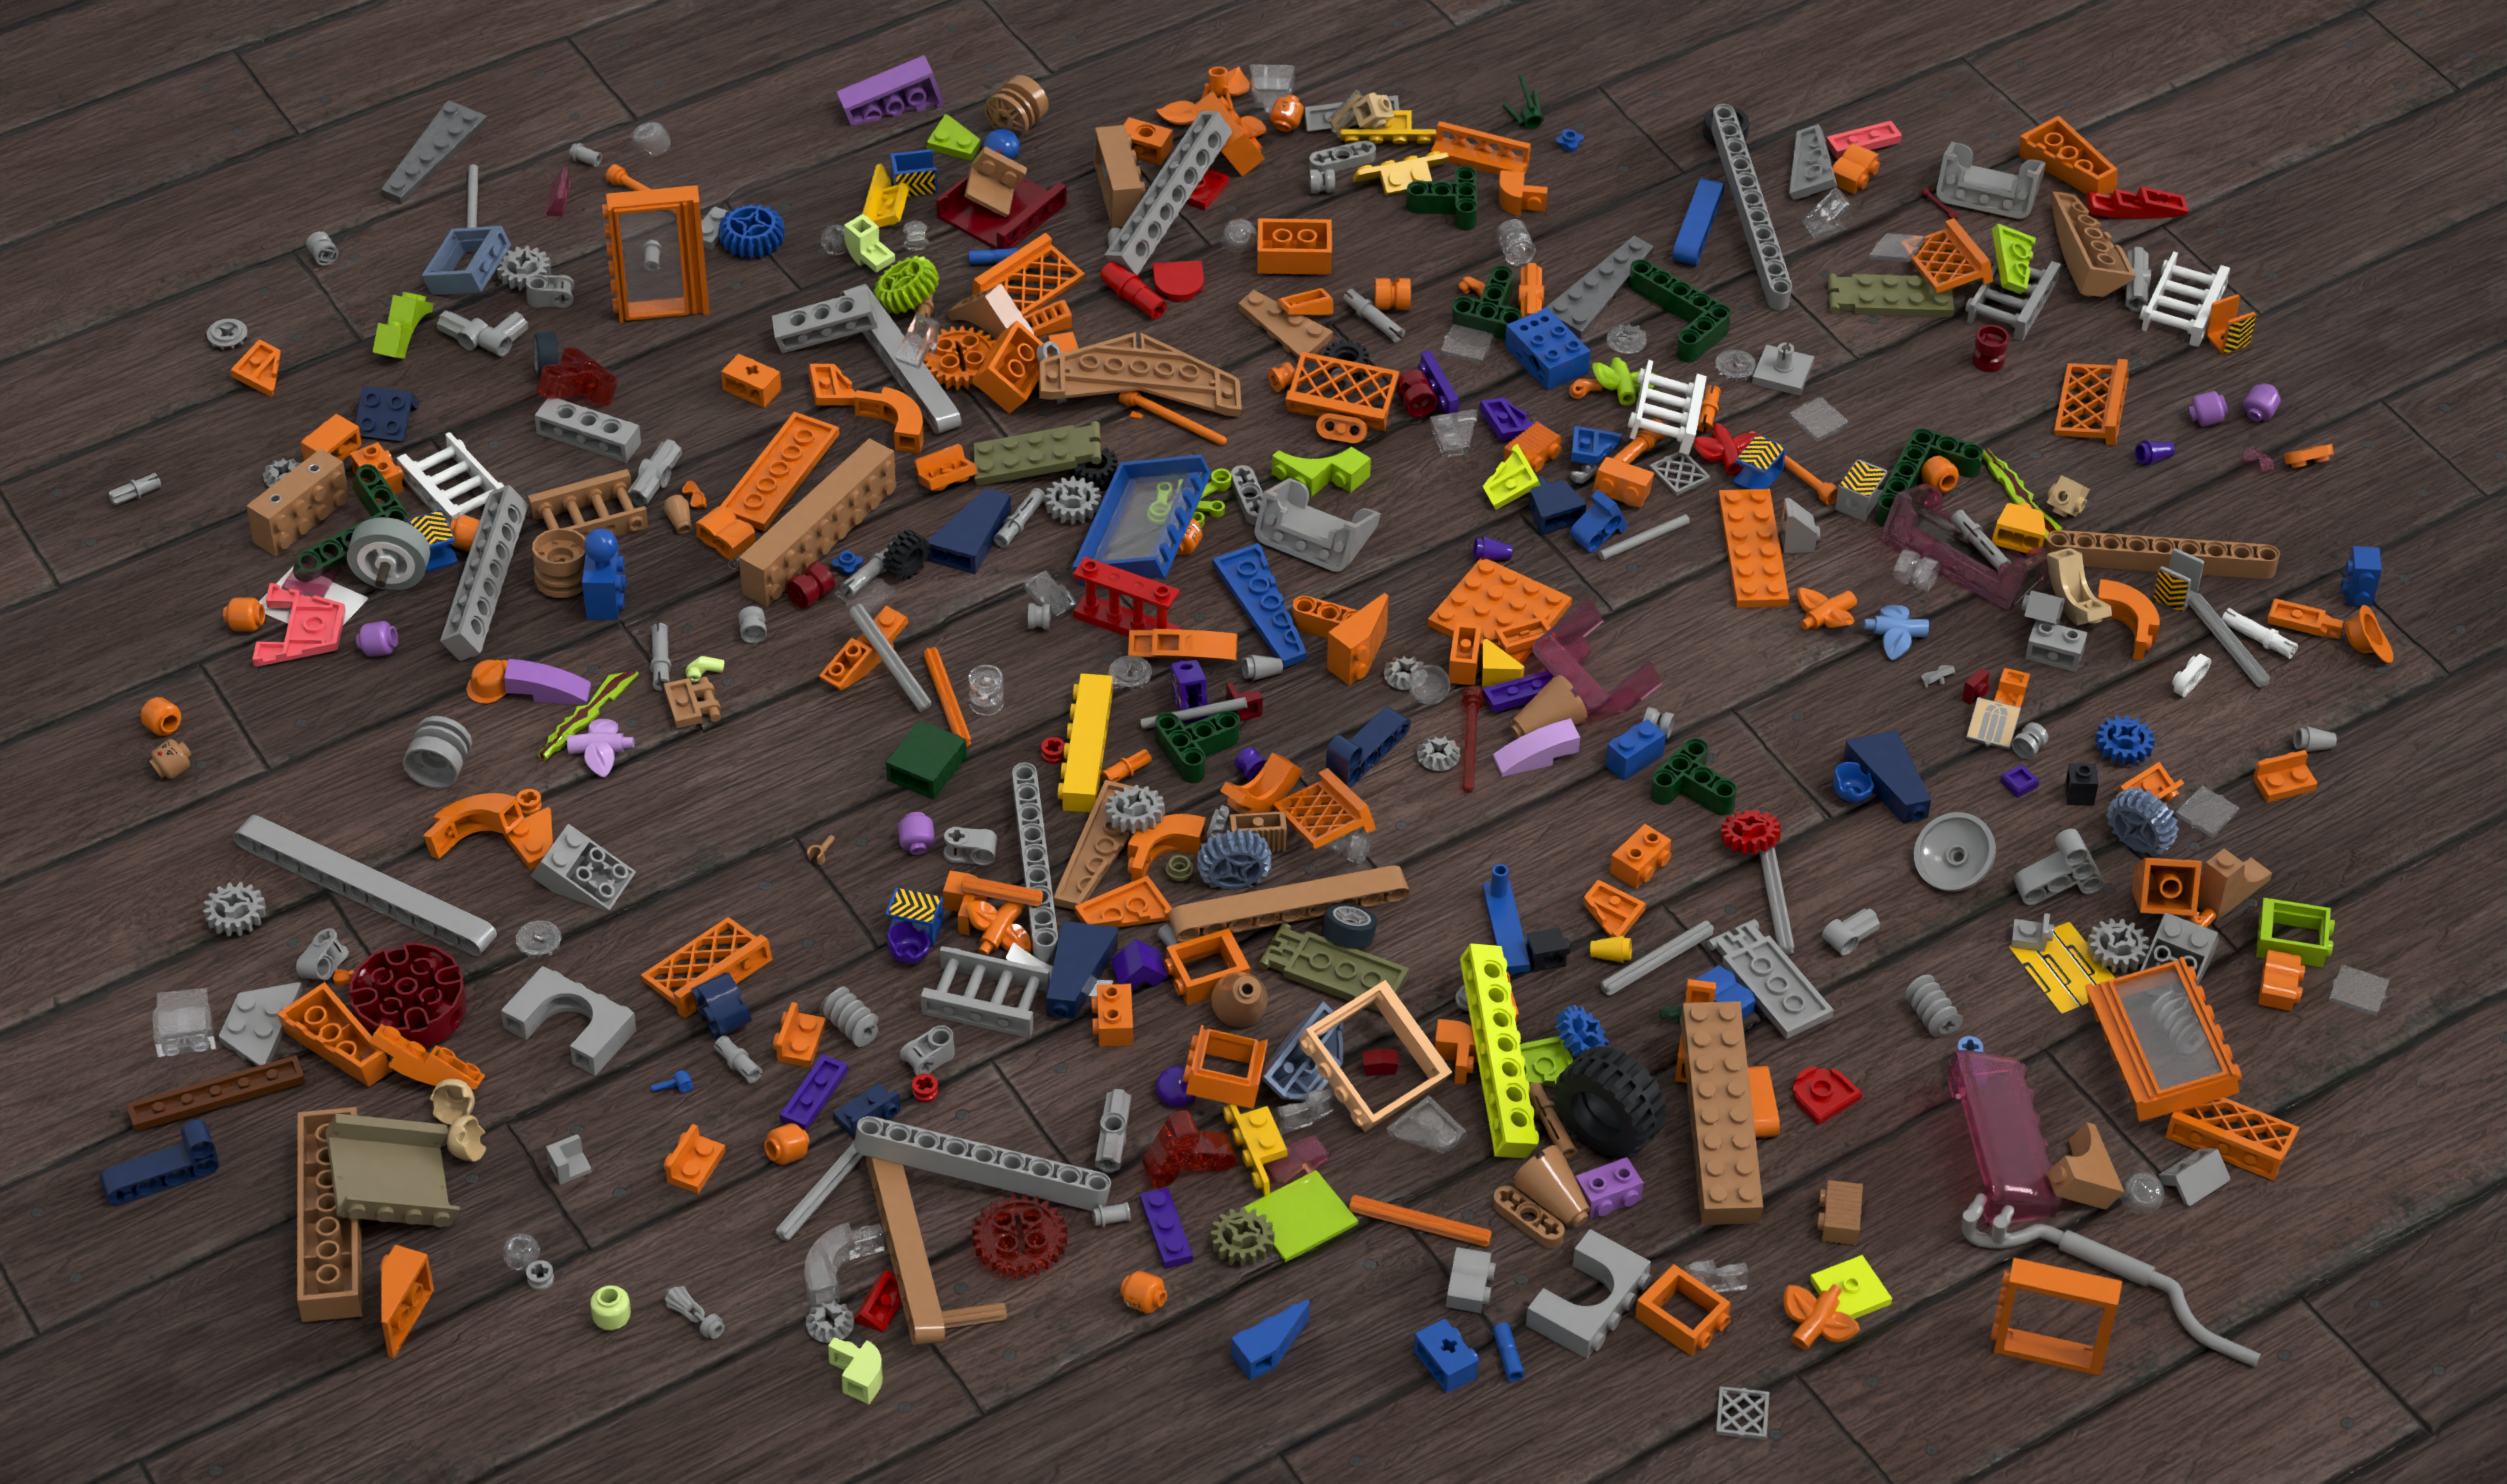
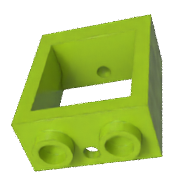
(2298, 916)

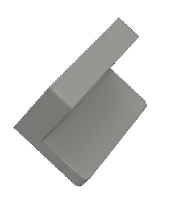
(2196, 1175)

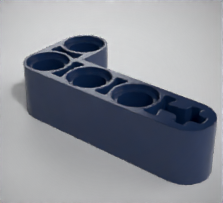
(1356, 756)
(164, 1168)

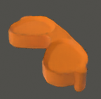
(698, 499)
(342, 977)

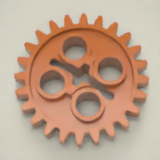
(946, 363)

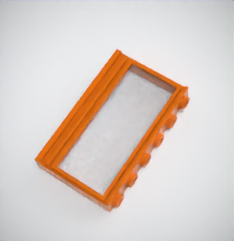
(656, 253)
(2164, 1039)

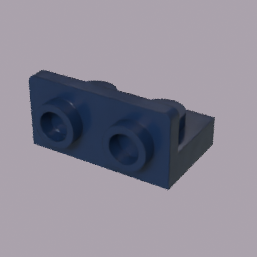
(874, 1103)

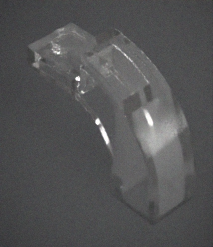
(831, 1253)

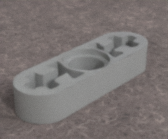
(1357, 153)
(1250, 486)

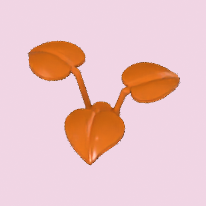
(1221, 83)

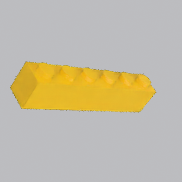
(1086, 743)

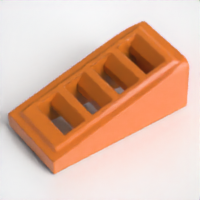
(1308, 303)
(1053, 317)

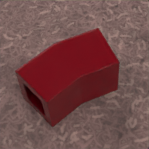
(1380, 1061)

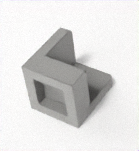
(567, 1159)

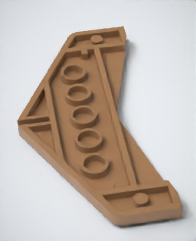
(1153, 368)

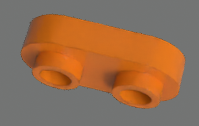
(1342, 428)
(2318, 453)

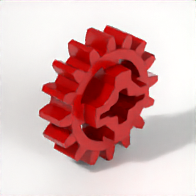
(1750, 831)

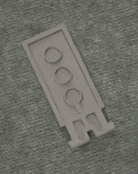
(1772, 978)

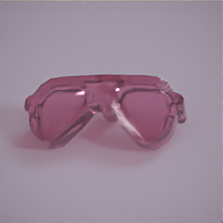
(2266, 462)

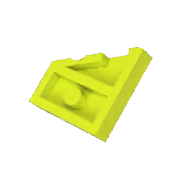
(1511, 479)

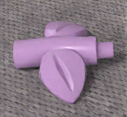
(599, 745)

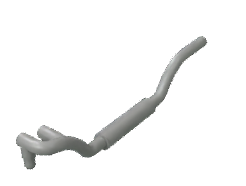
(2102, 1257)

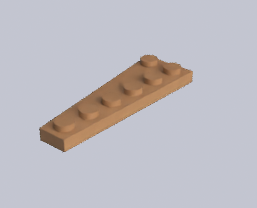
(1094, 852)

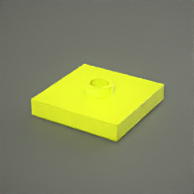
(1860, 1287)

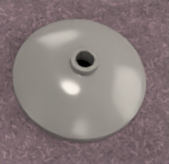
(1946, 840)

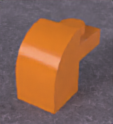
(1516, 196)
(956, 900)
(1457, 1044)

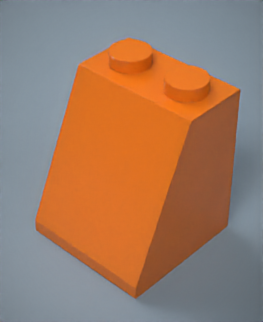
(2167, 886)

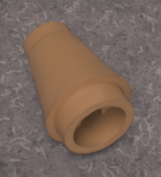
(678, 513)

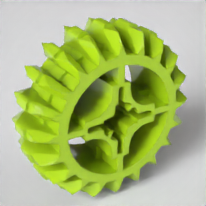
(906, 284)

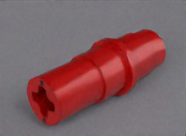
(1132, 289)

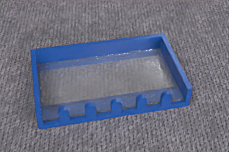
(1146, 514)

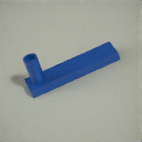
(1505, 920)

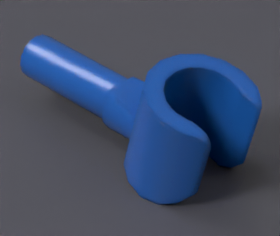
(680, 1079)

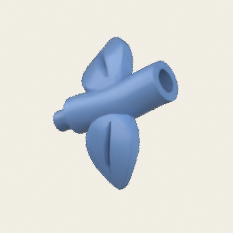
(1897, 629)

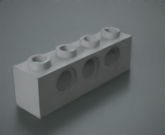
(824, 321)
(588, 429)

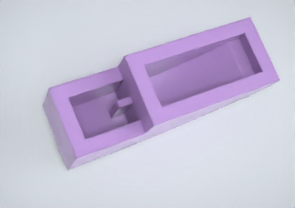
(1538, 748)

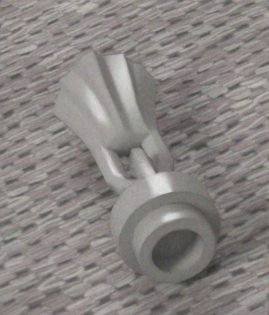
(679, 1300)

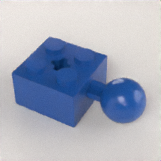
(603, 576)

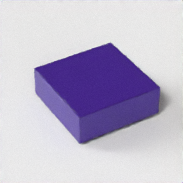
(2019, 781)

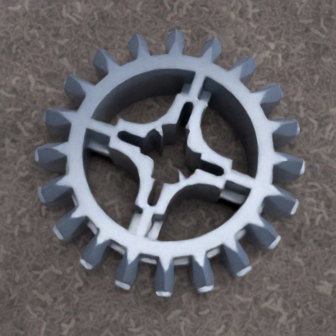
(2142, 821)
(1234, 860)

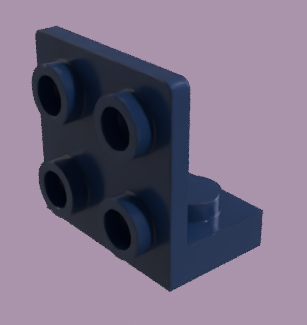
(385, 413)

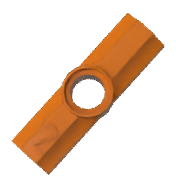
(1530, 290)

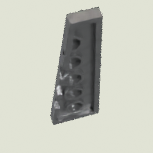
(437, 145)
(1591, 294)

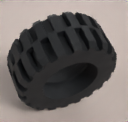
(1610, 1102)

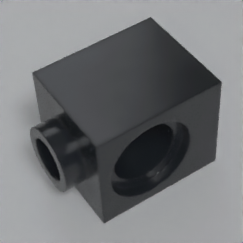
(2081, 784)
(1547, 949)

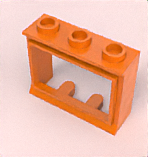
(1219, 1085)

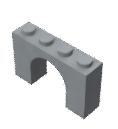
(552, 993)
(1585, 1327)

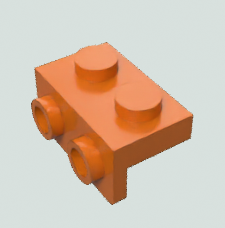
(944, 467)
(2155, 780)

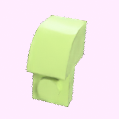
(864, 246)
(862, 1368)

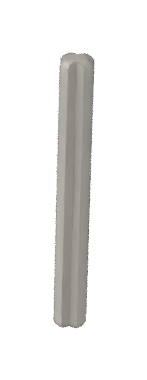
(2229, 640)
(890, 657)
(1777, 900)
(1657, 958)
(818, 1193)

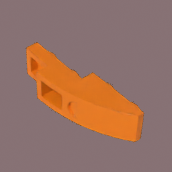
(1183, 644)
(858, 655)
(416, 1063)

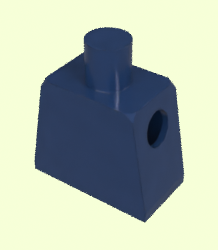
(1555, 506)

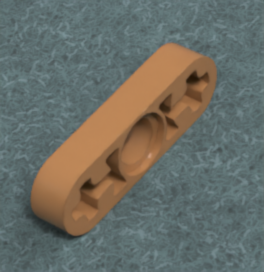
(1531, 1228)

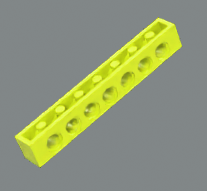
(1499, 1051)

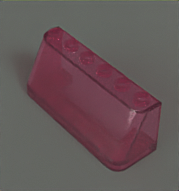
(2004, 1134)

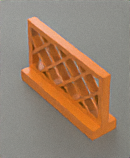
(1963, 250)
(1028, 258)
(2111, 402)
(1318, 405)
(1340, 800)
(738, 963)
(2247, 1154)

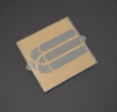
(1993, 723)

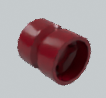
(1990, 348)
(1416, 393)
(810, 586)

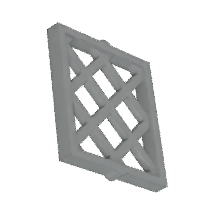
(1689, 484)
(1744, 1393)

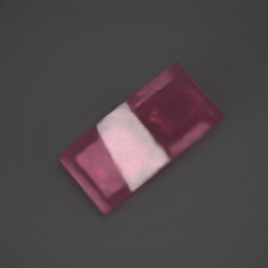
(1302, 1154)

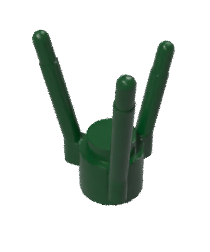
(1530, 114)

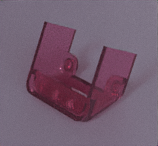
(1565, 648)

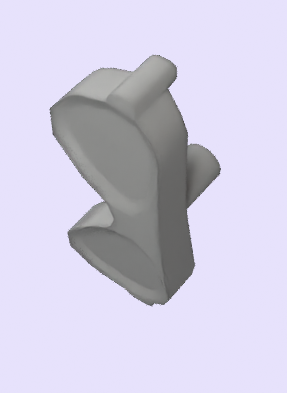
(1587, 472)
(1931, 677)

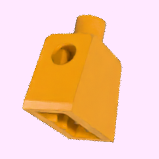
(2019, 528)

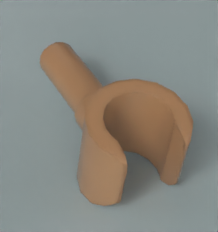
(820, 850)

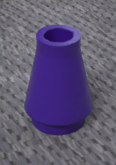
(2153, 451)
(1491, 549)

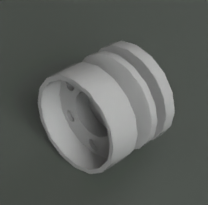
(437, 752)

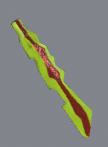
(2015, 487)
(583, 715)

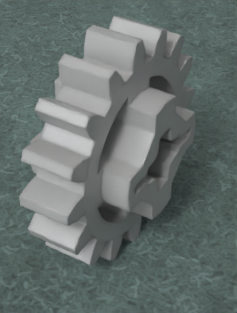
(521, 264)
(1072, 500)
(1134, 809)
(234, 909)
(2118, 945)

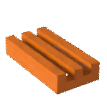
(1525, 639)

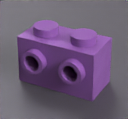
(1610, 1187)

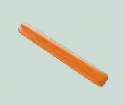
(946, 694)
(1420, 1220)

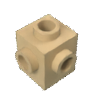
(1373, 111)
(2067, 497)

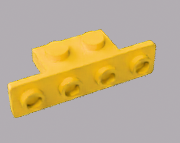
(1397, 130)
(1398, 175)
(885, 203)
(1259, 1139)

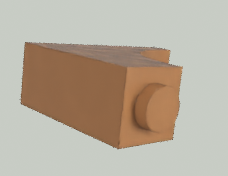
(990, 310)
(2229, 882)
(2089, 1173)

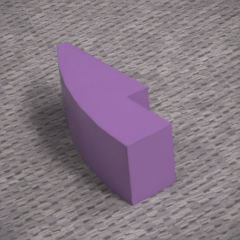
(546, 683)

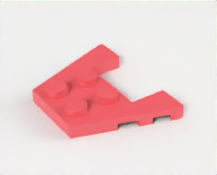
(312, 627)

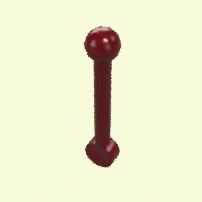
(1926, 192)

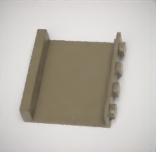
(389, 1170)

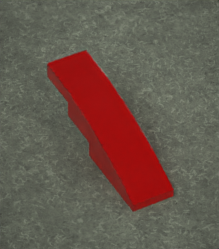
(2144, 204)

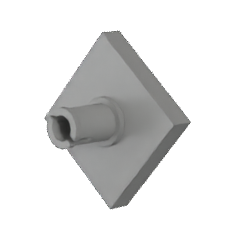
(1783, 369)

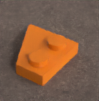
(1613, 908)

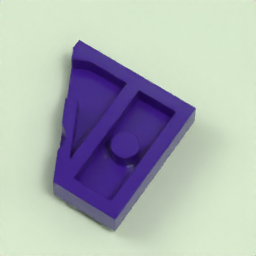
(1505, 418)

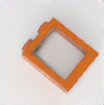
(1202, 988)
(1689, 1340)

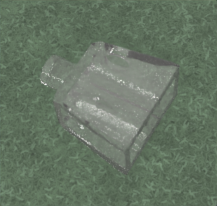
(1270, 83)

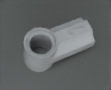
(462, 329)
(500, 339)
(1846, 935)

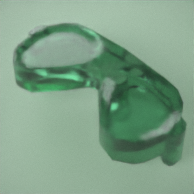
(1670, 1010)

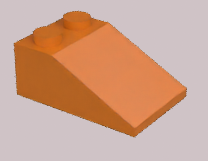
(1357, 641)
(405, 1292)

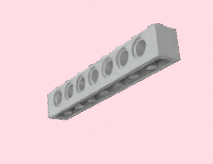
(1169, 191)
(484, 573)

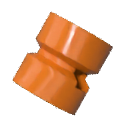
(1392, 293)

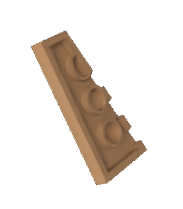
(1293, 331)

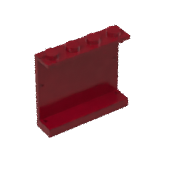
(1028, 211)

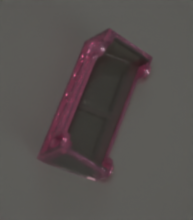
(1922, 527)

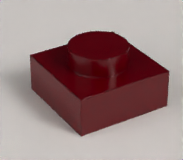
(1976, 686)

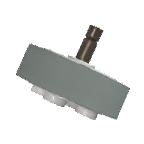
(388, 553)

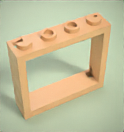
(1407, 1031)

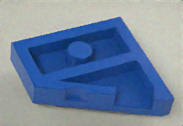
(1592, 445)

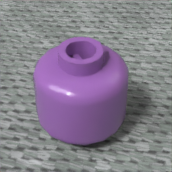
(2261, 402)
(2208, 409)
(377, 639)
(916, 833)

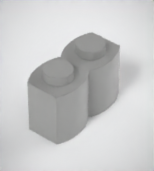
(1469, 1280)

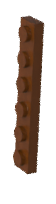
(215, 1093)

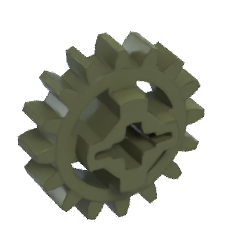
(1242, 1236)

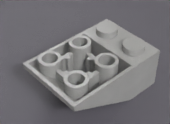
(583, 870)
(2182, 939)

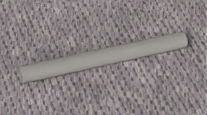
(472, 196)
(1643, 537)
(1201, 711)

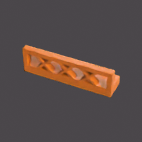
(1481, 155)

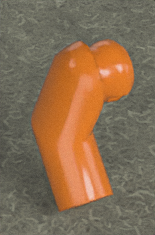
(1583, 386)

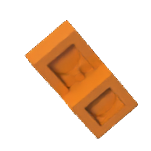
(2012, 687)

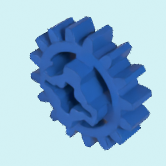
(2125, 740)
(1579, 1030)

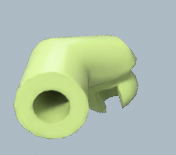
(701, 665)

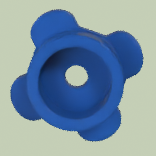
(1569, 140)
(847, 562)

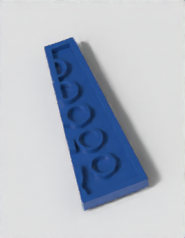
(1256, 591)

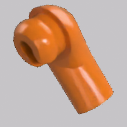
(1471, 283)
(2204, 918)

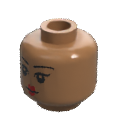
(170, 759)

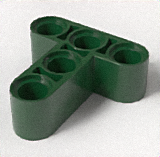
(1447, 197)
(1491, 311)
(1190, 744)
(1688, 775)

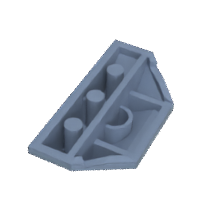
(1290, 1070)

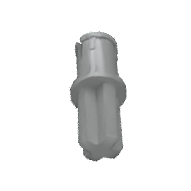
(135, 489)

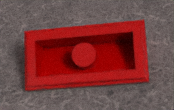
(879, 1303)

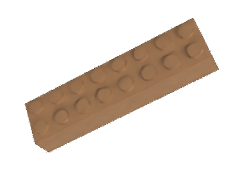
(817, 522)
(1721, 1113)
(326, 1244)

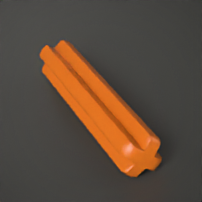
(1002, 891)

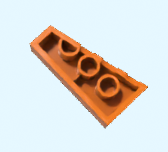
(2069, 157)
(334, 1033)

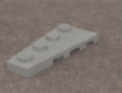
(1811, 164)

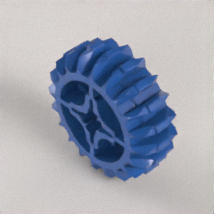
(751, 231)

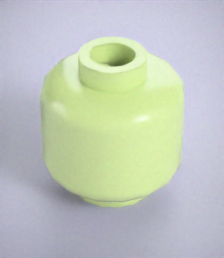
(610, 1307)

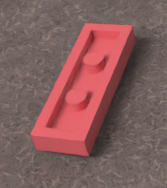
(1867, 137)

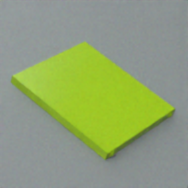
(1303, 1215)

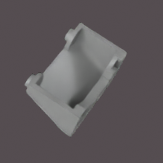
(1986, 188)
(1309, 533)

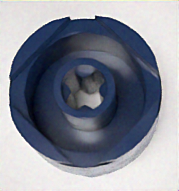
(721, 1005)

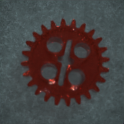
(1041, 1231)

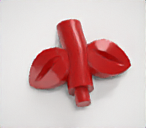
(1723, 447)

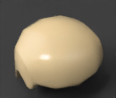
(452, 1100)
(464, 1139)

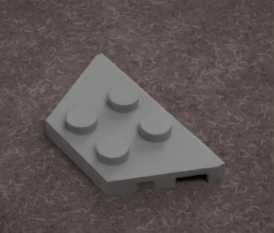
(253, 1024)

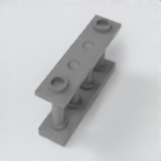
(2029, 307)
(982, 1013)

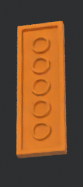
(780, 470)
(1753, 548)

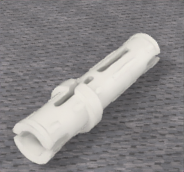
(2265, 636)

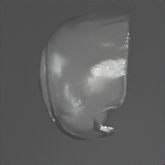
(651, 137)
(1238, 235)
(1428, 684)
(2142, 1192)

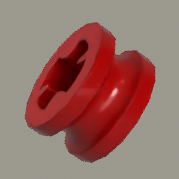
(1049, 744)
(927, 1094)

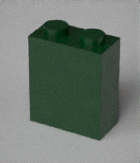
(926, 759)

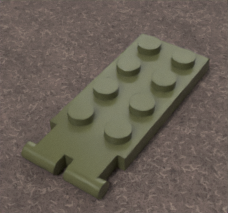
(1888, 296)
(1036, 453)
(1329, 966)

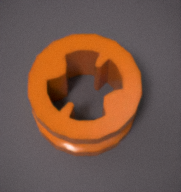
(531, 807)

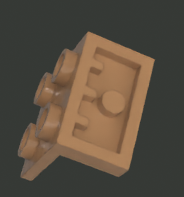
(993, 181)

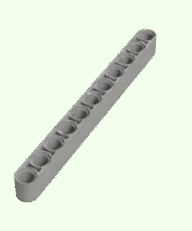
(1751, 207)
(365, 885)

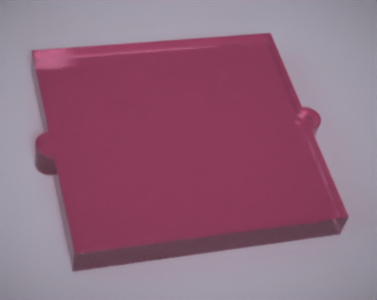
(315, 587)

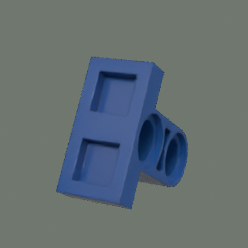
(1598, 523)

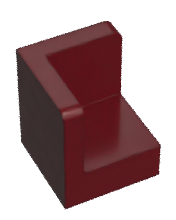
(1254, 702)

